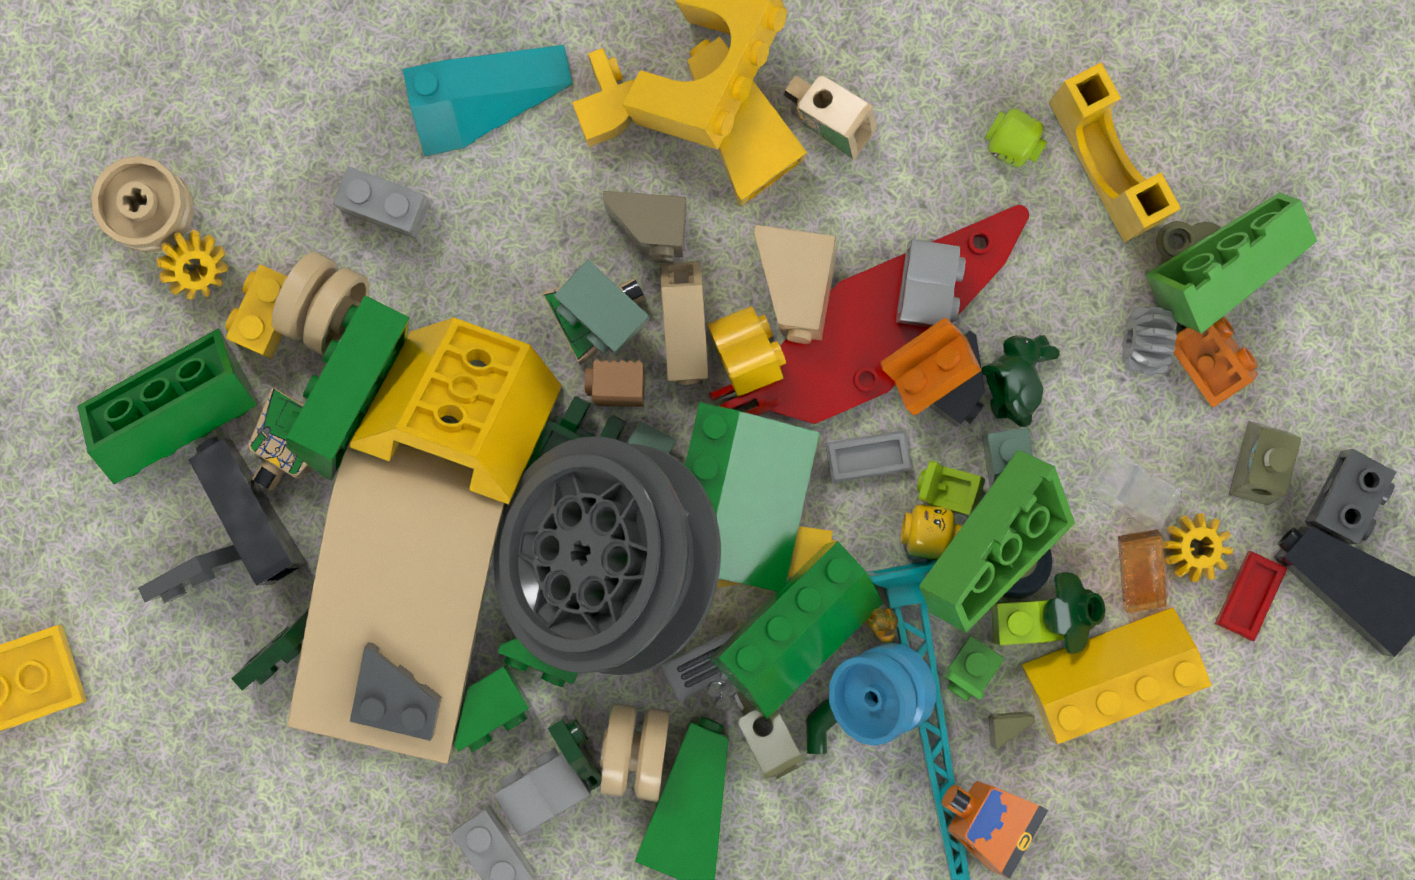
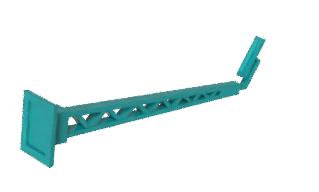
(902, 589)

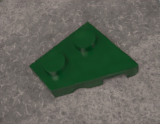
(283, 646)
(571, 740)

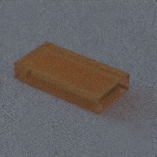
(1142, 571)

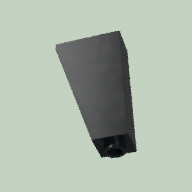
(246, 512)
(1355, 585)

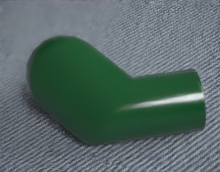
(817, 725)

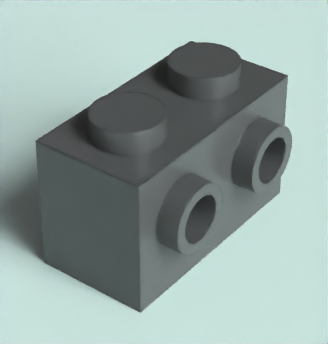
(1351, 497)

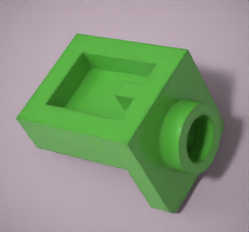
(972, 669)

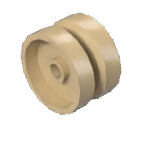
(119, 201)
(317, 300)
(634, 752)

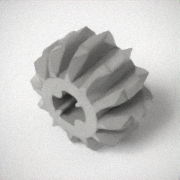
(1149, 340)

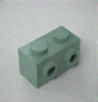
(601, 309)

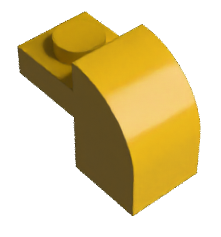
(602, 113)

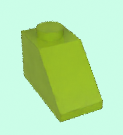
(1021, 623)

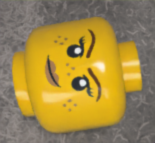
(928, 531)

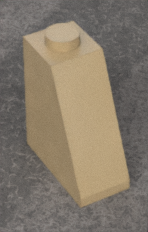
(799, 278)
(684, 322)

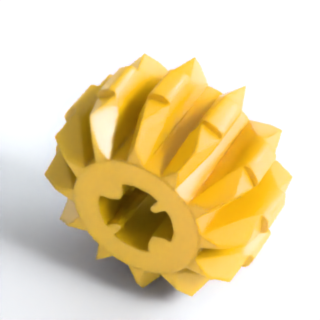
(201, 276)
(1197, 531)

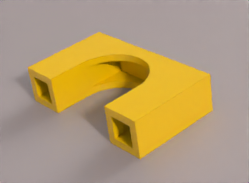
(707, 106)
(1085, 114)

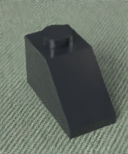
(964, 400)

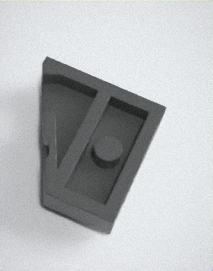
(192, 572)
(392, 698)

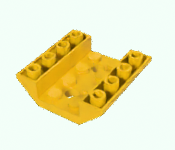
(496, 405)

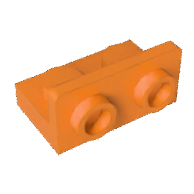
(1215, 361)
(931, 365)

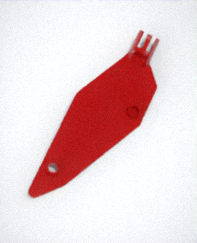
(863, 330)

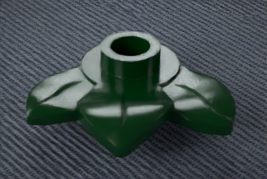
(1073, 611)

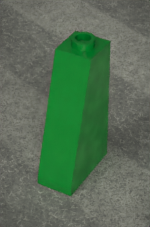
(687, 817)

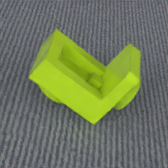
(950, 488)

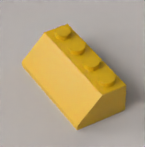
(1116, 676)

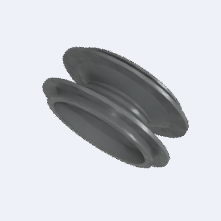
(568, 547)

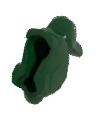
(1015, 380)

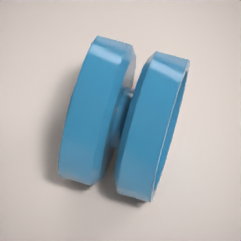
(882, 693)

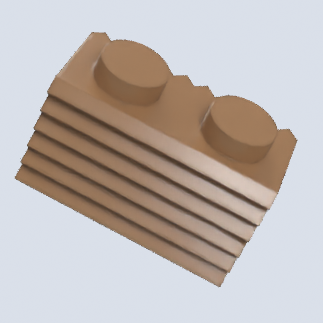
(616, 383)

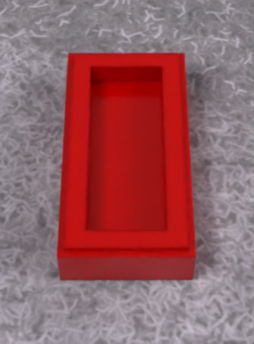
(1251, 595)

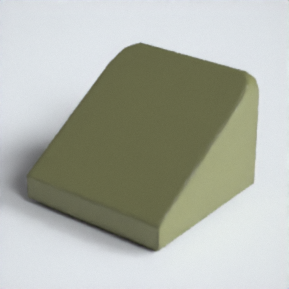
(1008, 725)

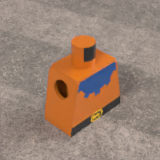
(993, 824)

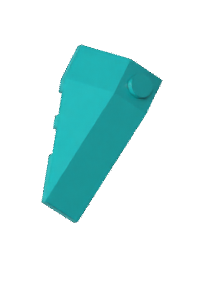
(473, 95)

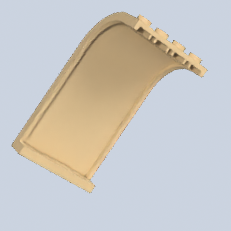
(400, 570)

